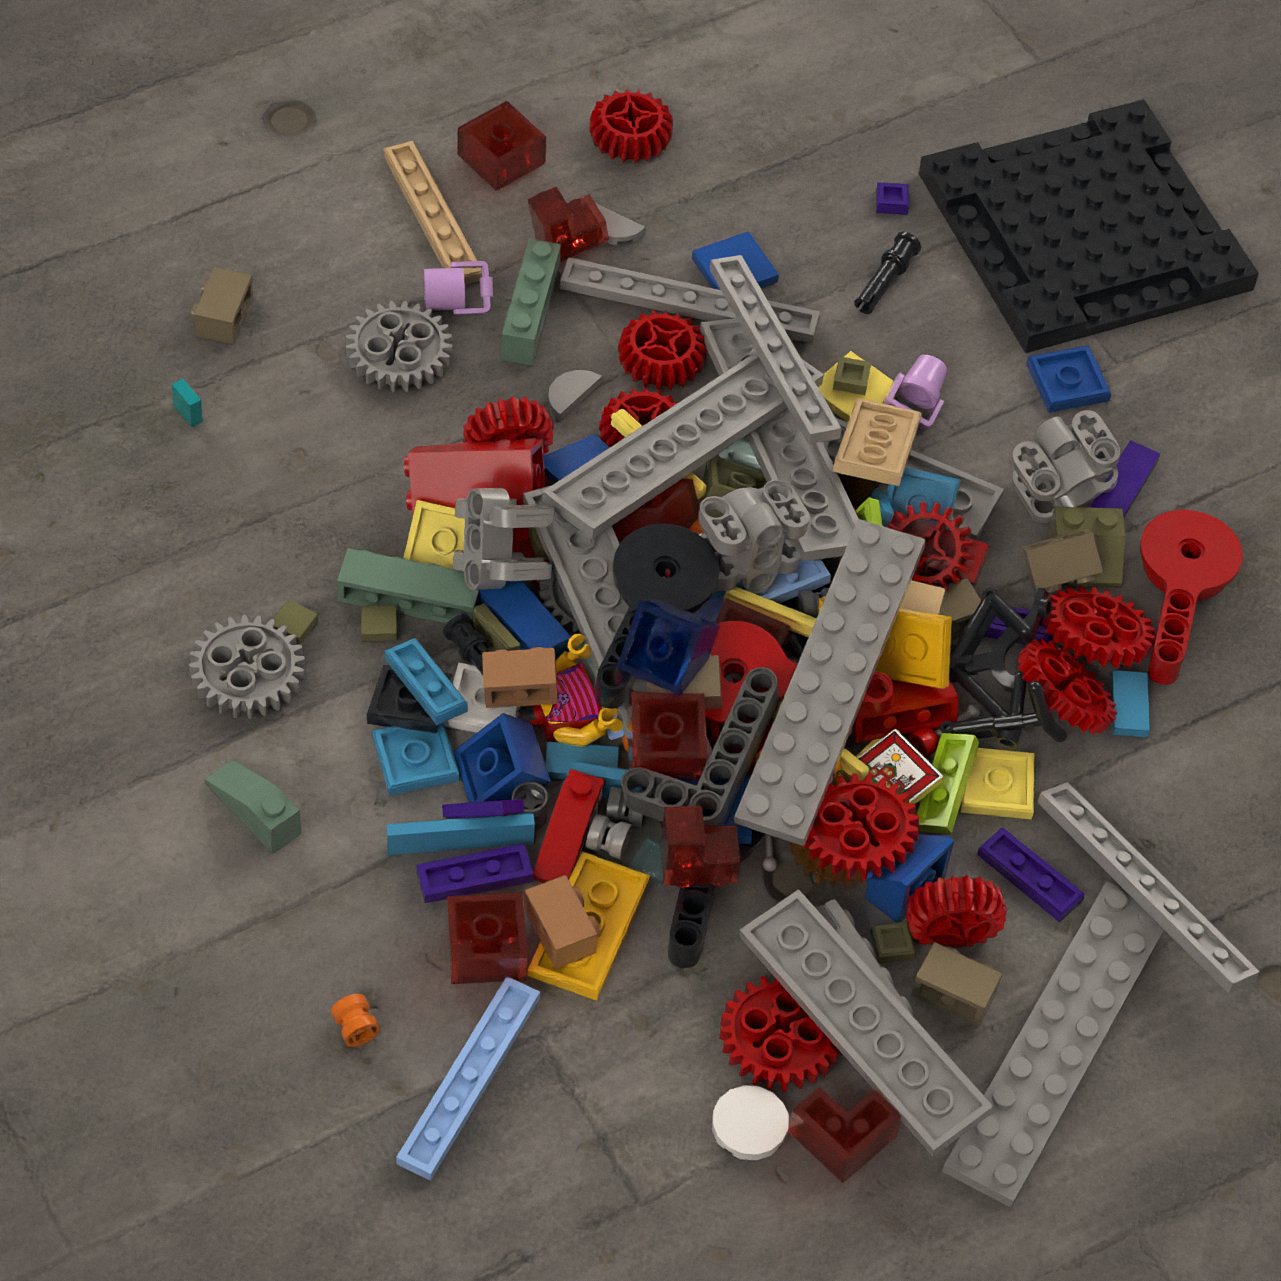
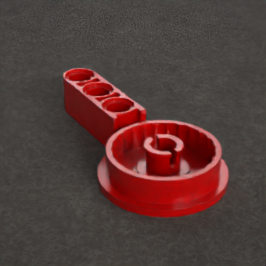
(1184, 580)
(748, 646)

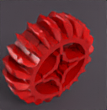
(631, 125)
(663, 342)
(640, 405)
(510, 421)
(936, 534)
(956, 912)

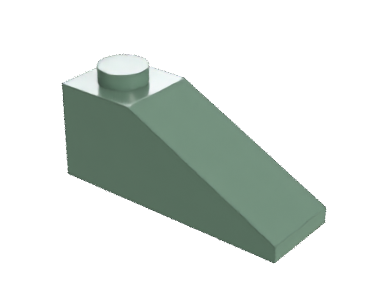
(257, 804)

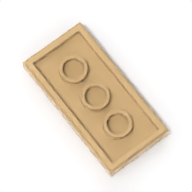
(877, 442)

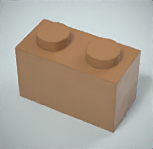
(519, 677)
(561, 921)

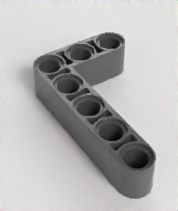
(720, 763)

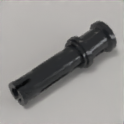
(893, 263)
(467, 640)

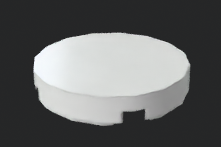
(750, 1122)

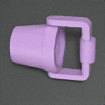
(920, 387)

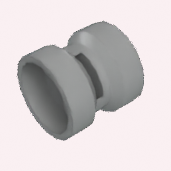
(609, 836)

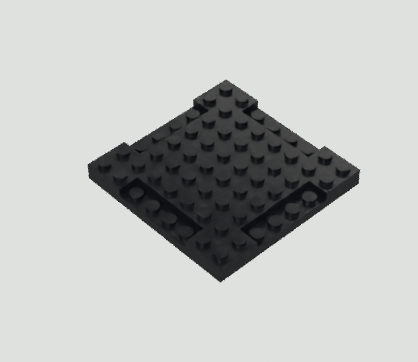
(1086, 227)

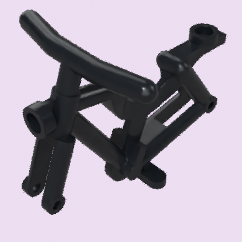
(964, 664)

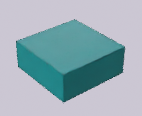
(187, 402)

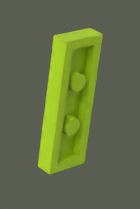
(954, 761)

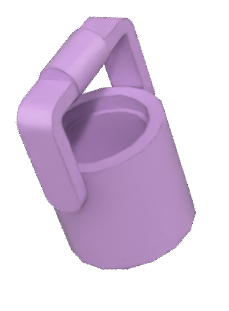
(446, 288)

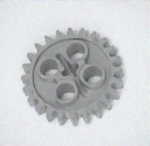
(417, 358)
(247, 666)

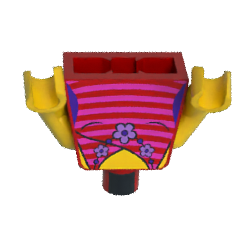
(577, 716)

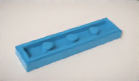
(460, 834)

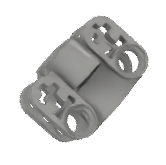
(1065, 464)
(755, 534)
(489, 539)

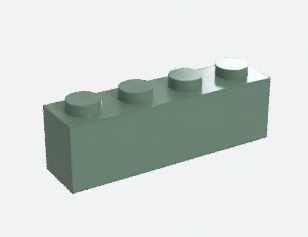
(530, 302)
(412, 586)

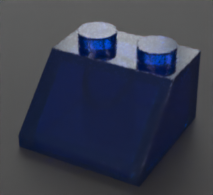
(667, 645)

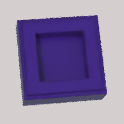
(892, 198)

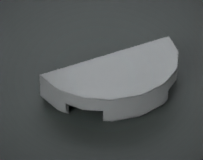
(620, 227)
(570, 390)

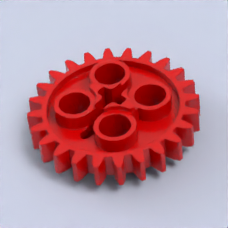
(1099, 627)
(1068, 686)
(843, 824)
(778, 1034)

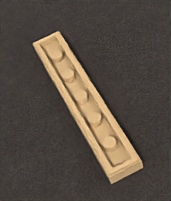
(430, 208)

